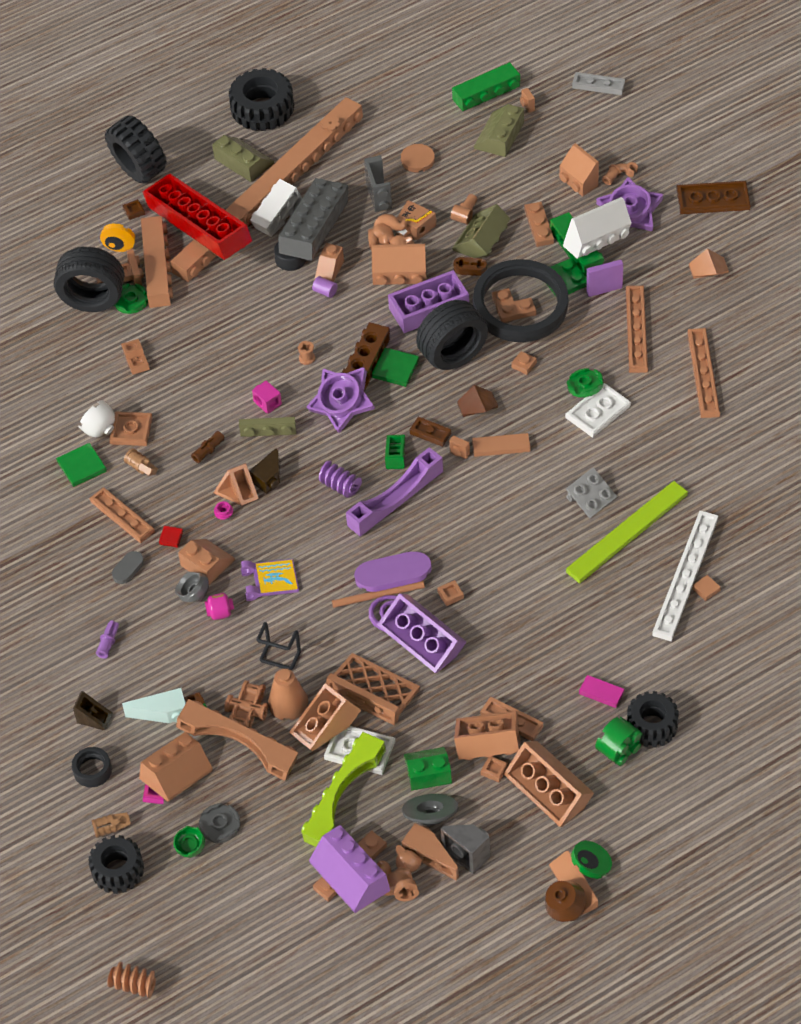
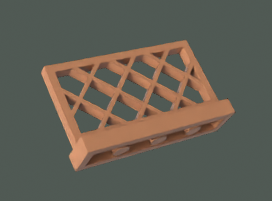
(364, 697)

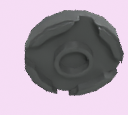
(219, 823)

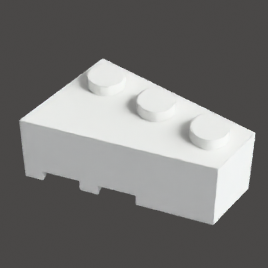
(276, 208)

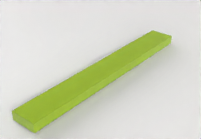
(626, 532)

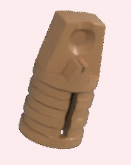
(140, 462)
(117, 822)

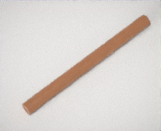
(374, 595)

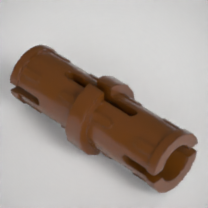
(207, 447)

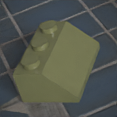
(501, 130)
(240, 157)
(482, 232)

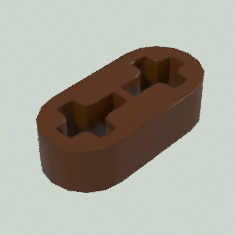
(470, 266)

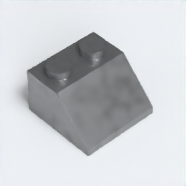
(466, 845)

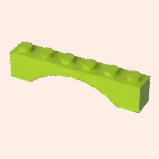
(364, 756)

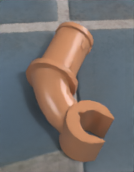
(617, 169)

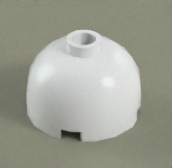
(98, 420)

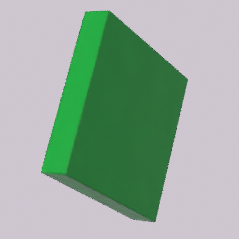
(395, 367)
(81, 464)

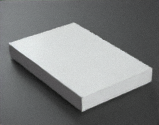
(598, 410)
(342, 745)

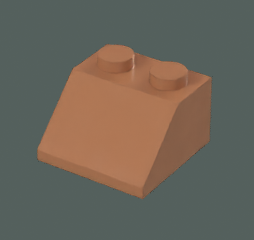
(579, 170)
(204, 558)

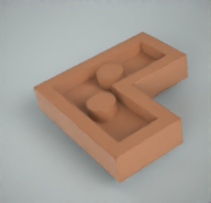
(512, 310)

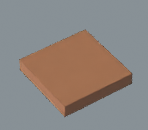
(131, 428)

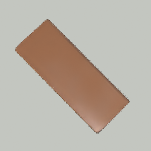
(566, 871)

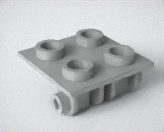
(590, 492)

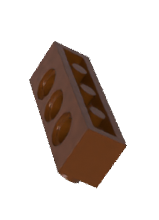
(369, 350)

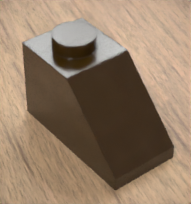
(267, 472)

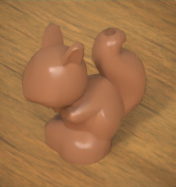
(383, 234)
(401, 880)

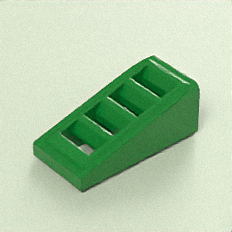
(395, 452)

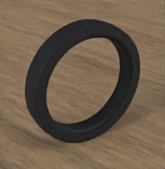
(522, 267)

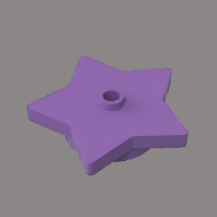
(638, 203)
(341, 397)

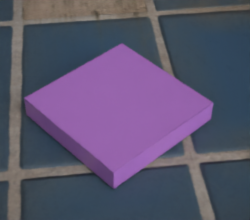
(604, 278)

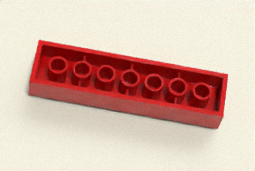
(197, 216)

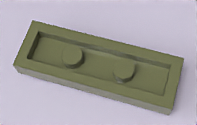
(267, 426)

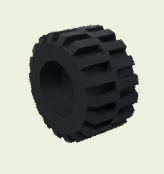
(654, 705)
(120, 878)

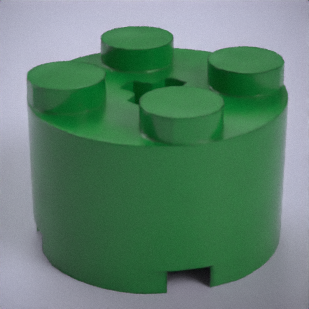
(619, 741)

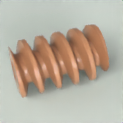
(132, 980)

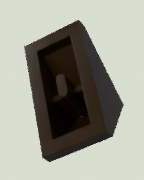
(90, 712)

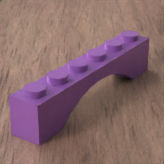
(370, 512)

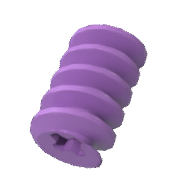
(339, 480)

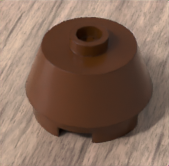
(565, 901)

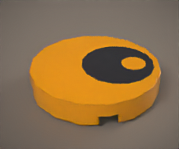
(117, 237)

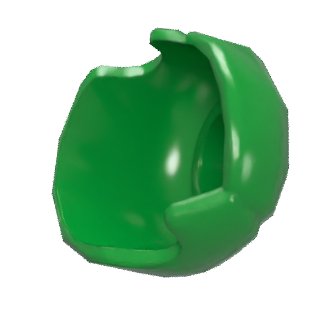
(189, 842)

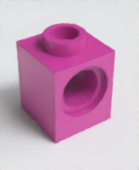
(266, 397)

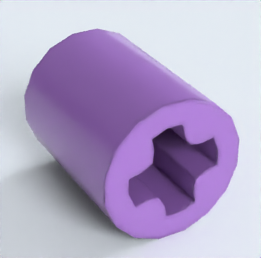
(324, 287)

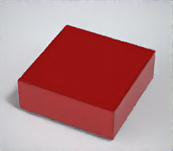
(170, 536)

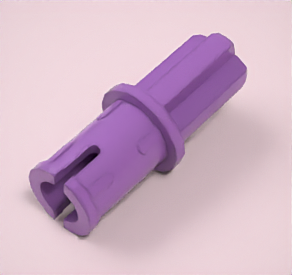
(107, 639)

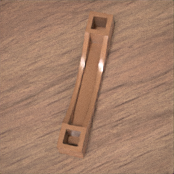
(200, 720)

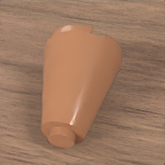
(287, 696)

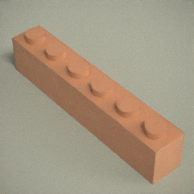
(156, 262)

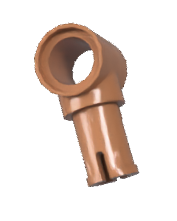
(463, 212)

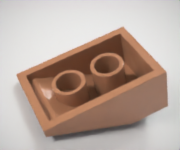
(324, 718)

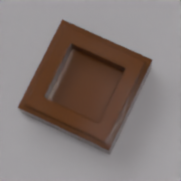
(133, 209)

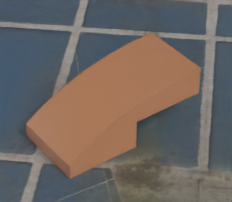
(135, 356)

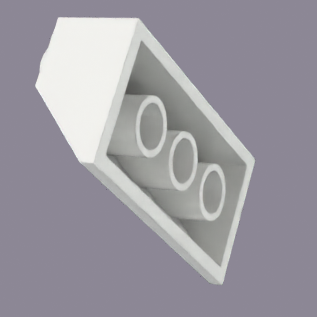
(598, 228)

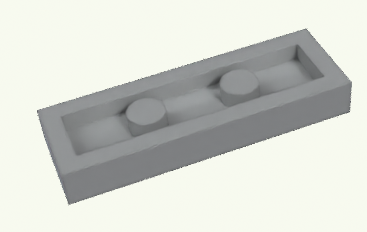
(598, 83)

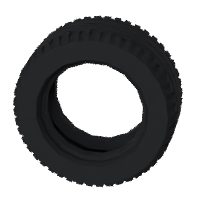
(93, 263)
(452, 334)

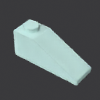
(159, 707)

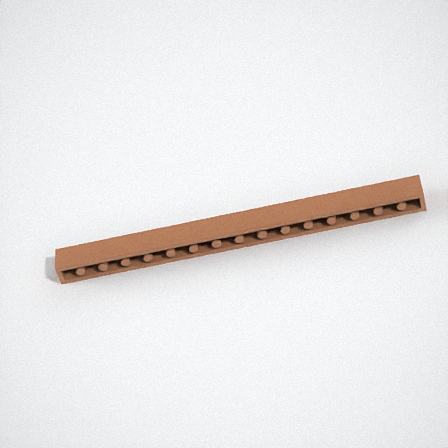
(287, 168)

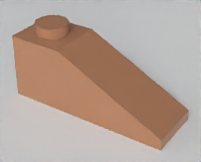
(428, 847)

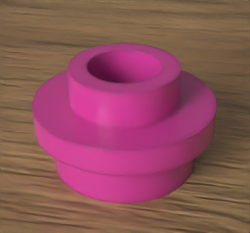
(223, 506)

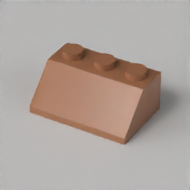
(398, 264)
(487, 735)
(175, 767)

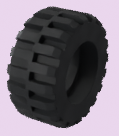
(262, 114)
(135, 149)

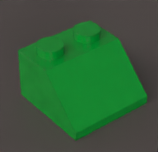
(428, 768)

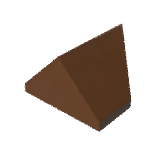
(476, 401)

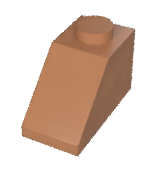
(330, 262)

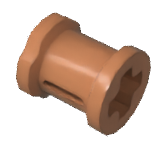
(306, 352)

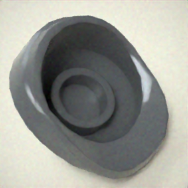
(192, 587)

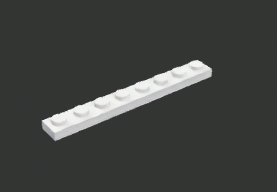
(685, 576)

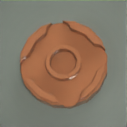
(417, 158)

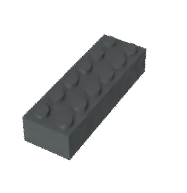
(313, 219)

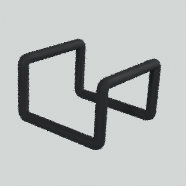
(268, 643)

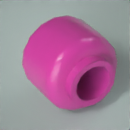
(219, 606)

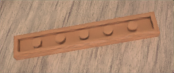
(636, 329)
(703, 373)

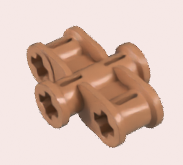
(247, 704)

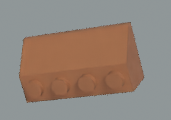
(548, 783)

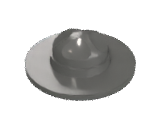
(430, 808)

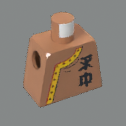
(418, 220)

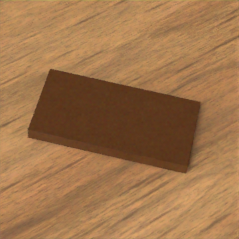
(713, 197)

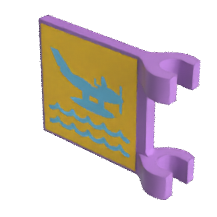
(270, 578)

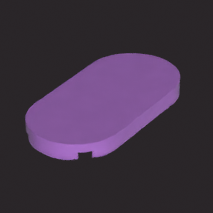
(392, 571)

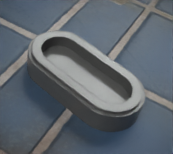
(127, 567)

